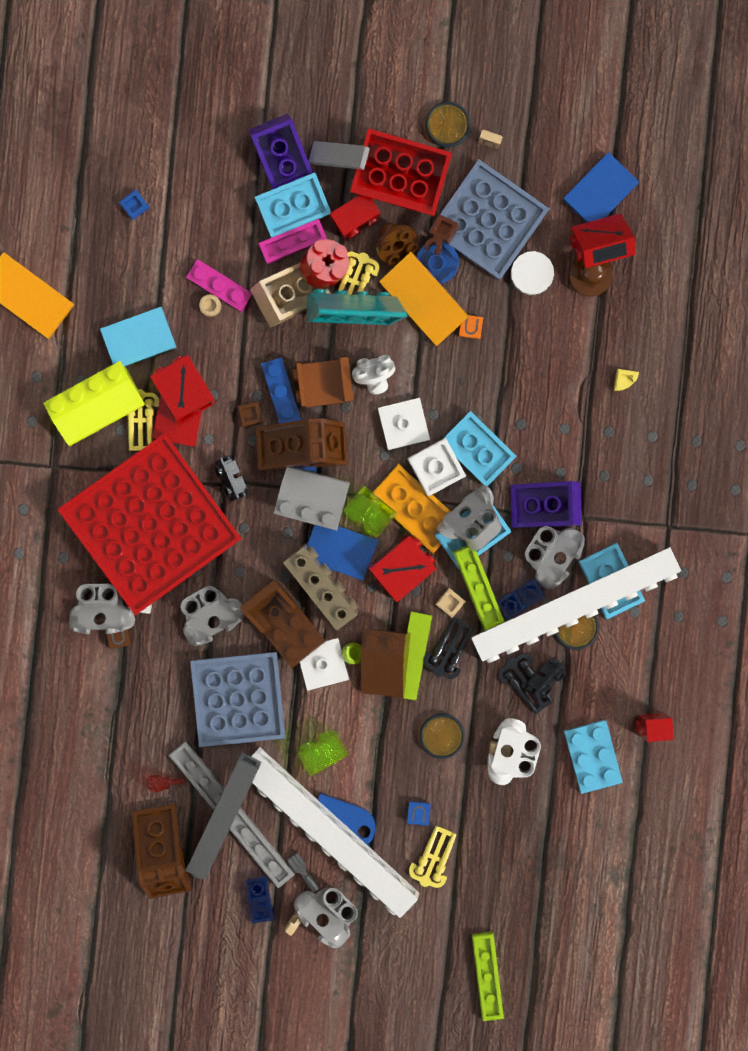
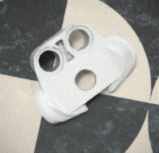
(502, 768)

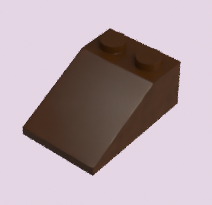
(384, 662)

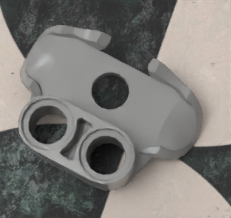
(476, 524)
(566, 541)
(117, 615)
(197, 628)
(310, 905)

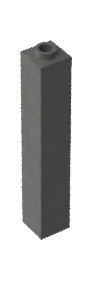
(223, 816)

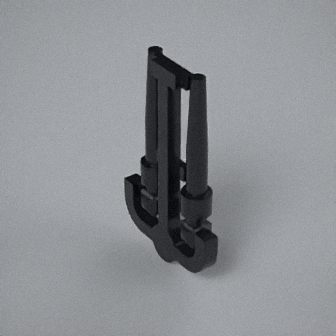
(512, 664)
(439, 670)

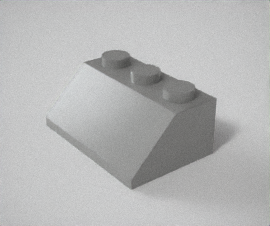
(311, 498)

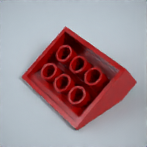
(402, 172)

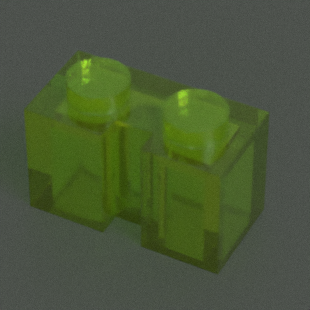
(370, 511)
(323, 752)

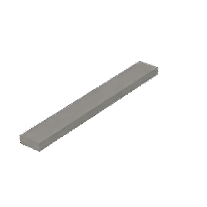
(242, 826)

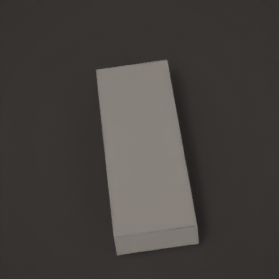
(338, 155)

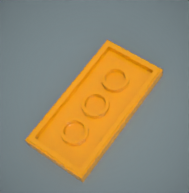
(31, 297)
(424, 298)
(414, 509)

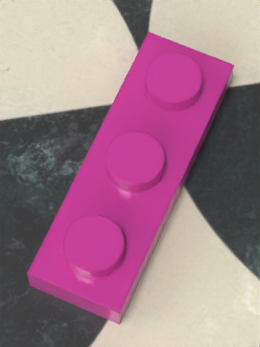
(292, 241)
(219, 285)

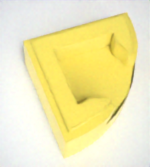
(624, 379)

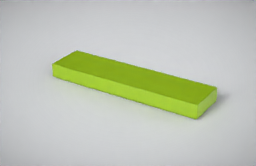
(478, 587)
(419, 628)
(487, 976)

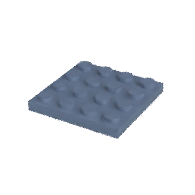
(492, 219)
(238, 699)

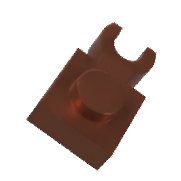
(441, 231)

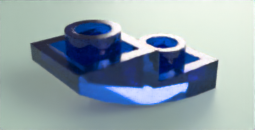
(521, 598)
(259, 900)

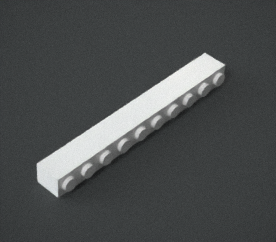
(576, 604)
(333, 836)

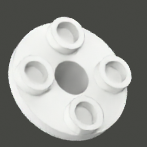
(374, 373)

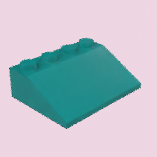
(354, 308)

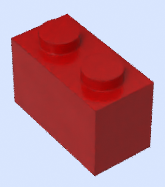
(355, 215)
(654, 727)

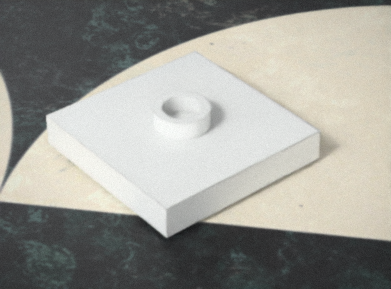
(403, 424)
(436, 467)
(324, 666)

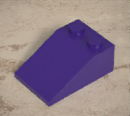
(280, 151)
(546, 504)

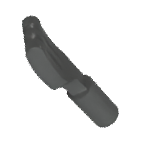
(299, 866)

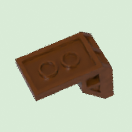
(301, 443)
(283, 623)
(158, 852)

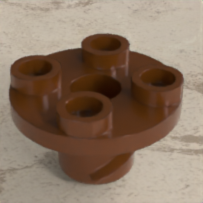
(396, 243)
(590, 280)

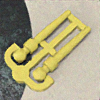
(363, 258)
(149, 412)
(425, 879)

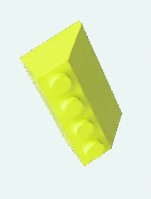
(94, 403)

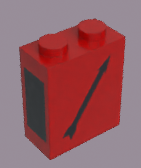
(602, 241)
(182, 389)
(402, 567)

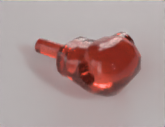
(157, 784)

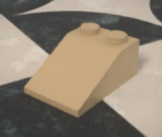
(282, 295)

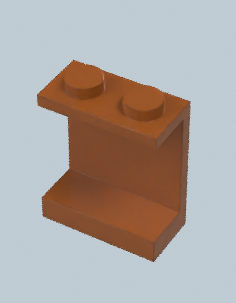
(323, 383)

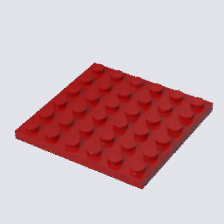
(149, 524)

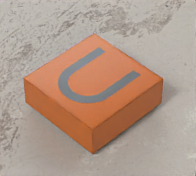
(471, 327)

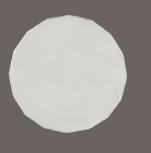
(532, 273)

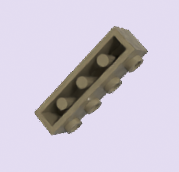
(321, 587)

